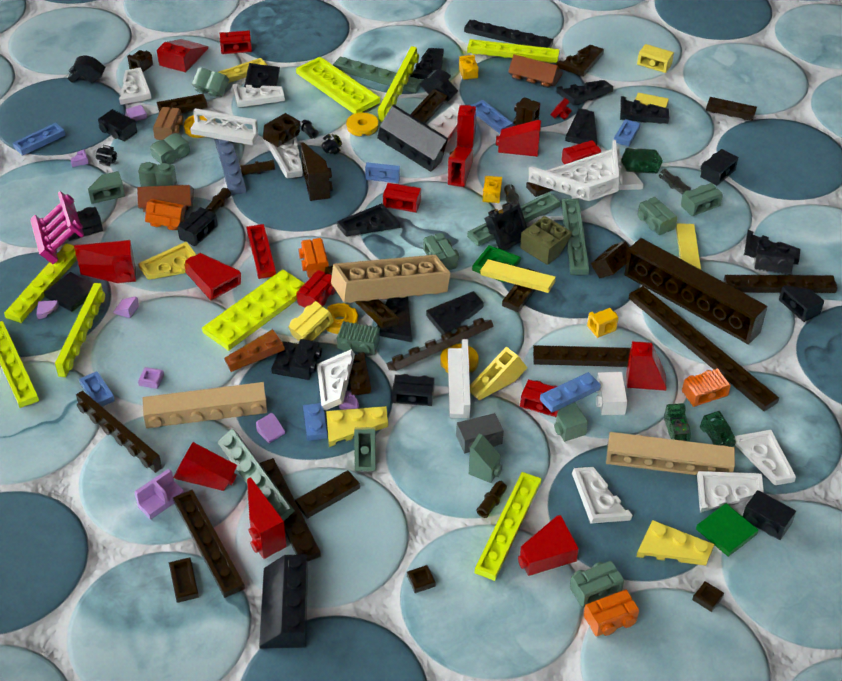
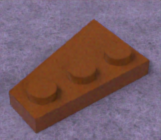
(254, 351)

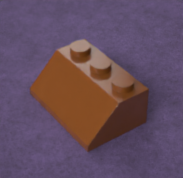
(534, 71)
(175, 194)

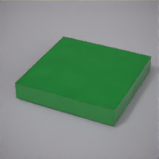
(495, 254)
(727, 529)

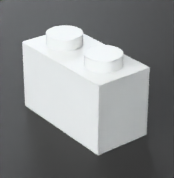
(612, 393)

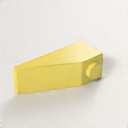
(498, 374)

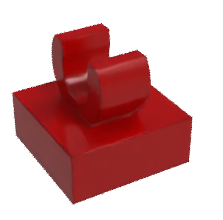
(561, 109)

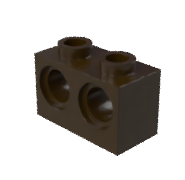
(281, 129)
(611, 260)

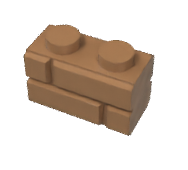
(167, 122)

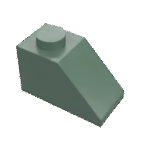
(106, 188)
(570, 422)
(365, 448)
(484, 460)

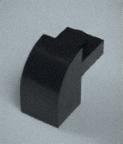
(86, 67)
(439, 81)

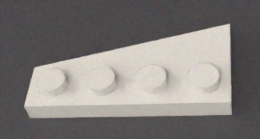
(447, 121)
(287, 158)

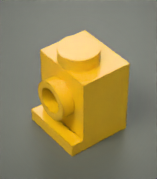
(468, 67)
(492, 189)
(602, 322)

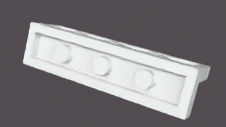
(226, 130)
(459, 381)

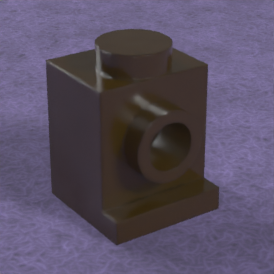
(140, 59)

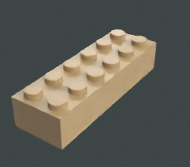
(390, 278)

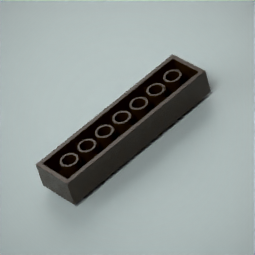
(695, 290)

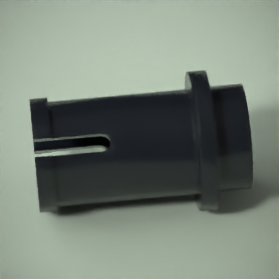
(306, 126)

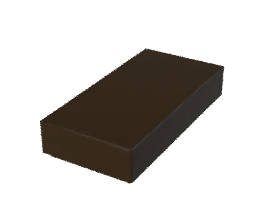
(183, 580)

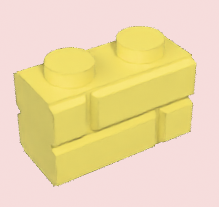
(655, 58)
(310, 322)

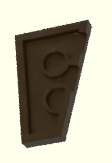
(582, 61)

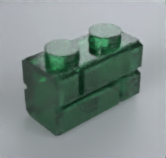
(641, 160)

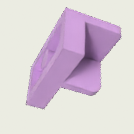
(157, 494)

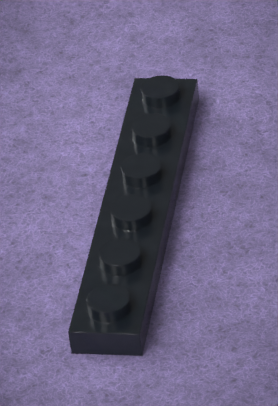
(507, 35)

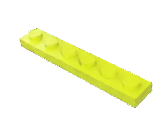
(507, 50)
(398, 83)
(44, 280)
(79, 330)
(15, 371)
(507, 526)

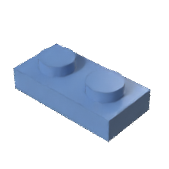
(627, 132)
(382, 172)
(97, 389)
(315, 421)

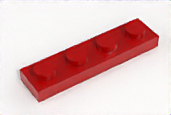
(261, 251)

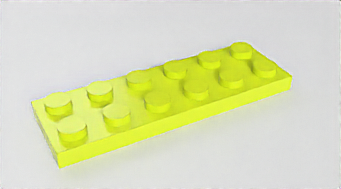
(338, 85)
(253, 310)

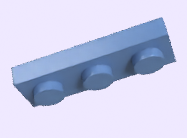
(491, 116)
(39, 139)
(570, 392)

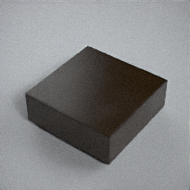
(421, 579)
(708, 596)

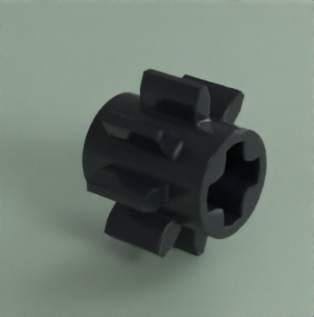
(331, 144)
(106, 155)

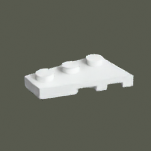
(766, 455)
(726, 487)
(597, 499)

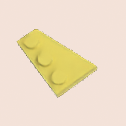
(168, 262)
(343, 422)
(671, 543)

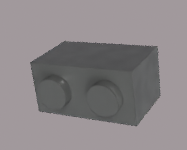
(486, 425)

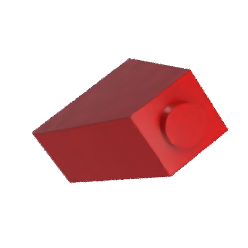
(466, 126)
(520, 139)
(459, 166)
(212, 275)
(645, 368)
(206, 468)
(548, 548)

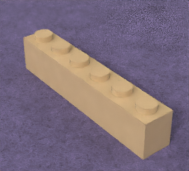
(204, 405)
(668, 454)

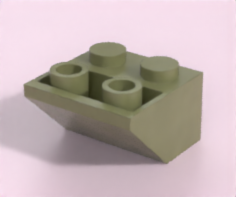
(545, 239)

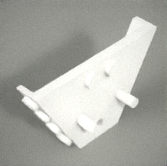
(583, 178)

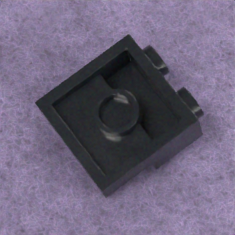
(506, 225)
(297, 359)

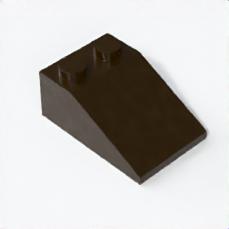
(315, 174)

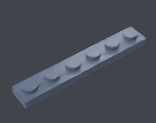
(230, 166)

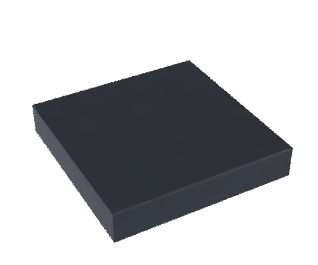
(262, 75)
(69, 291)

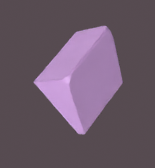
(127, 307)
(269, 428)

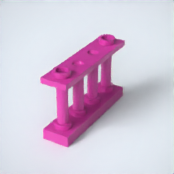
(43, 230)

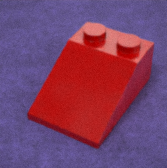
(180, 54)
(107, 261)
(265, 523)

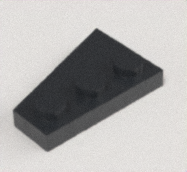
(429, 62)
(589, 91)
(644, 113)
(582, 128)
(367, 221)
(762, 243)
(454, 312)
(402, 331)

